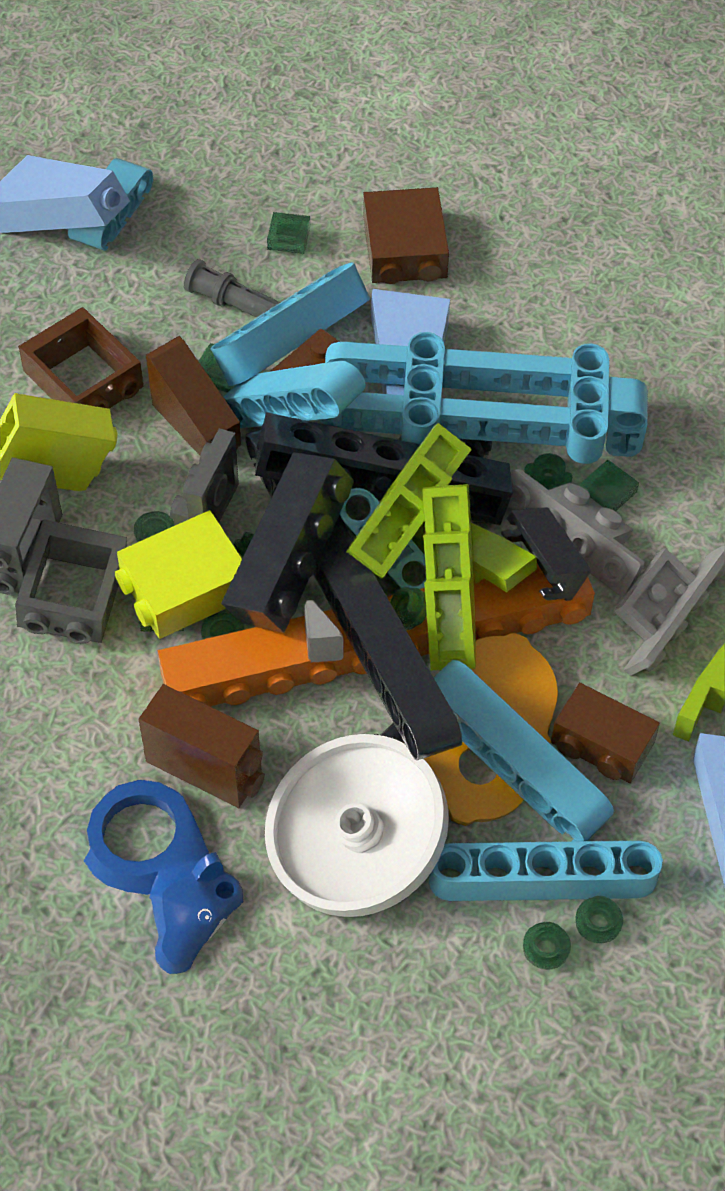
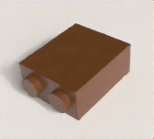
(405, 235)
(202, 746)

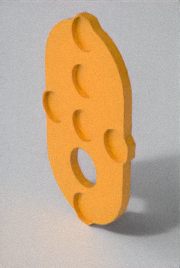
(530, 688)

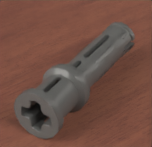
(226, 290)

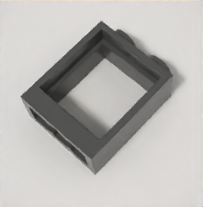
(22, 515)
(77, 547)

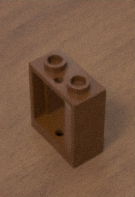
(76, 333)

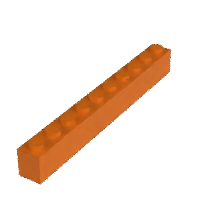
(273, 662)

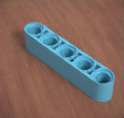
(290, 324)
(297, 393)
(523, 756)
(563, 858)

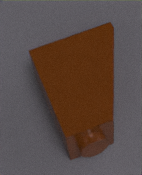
(188, 396)

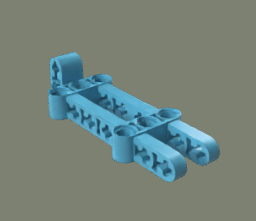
(596, 413)

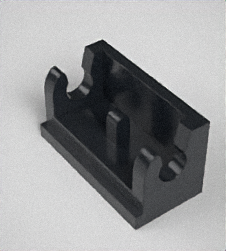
(553, 551)

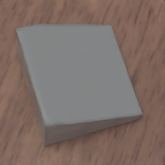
(322, 636)

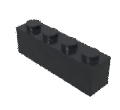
(288, 542)

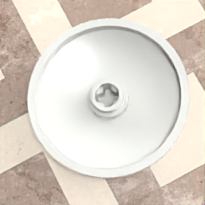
(356, 825)

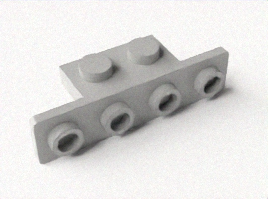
(591, 528)
(662, 601)

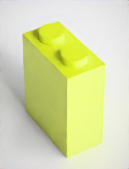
(59, 435)
(179, 573)

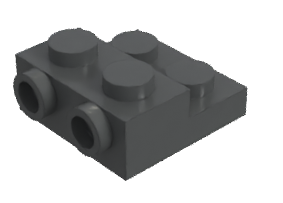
(210, 482)

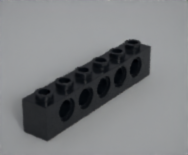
(376, 462)

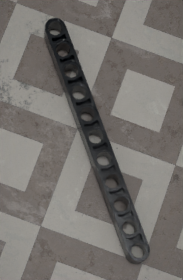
(381, 643)

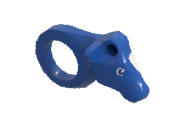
(184, 882)

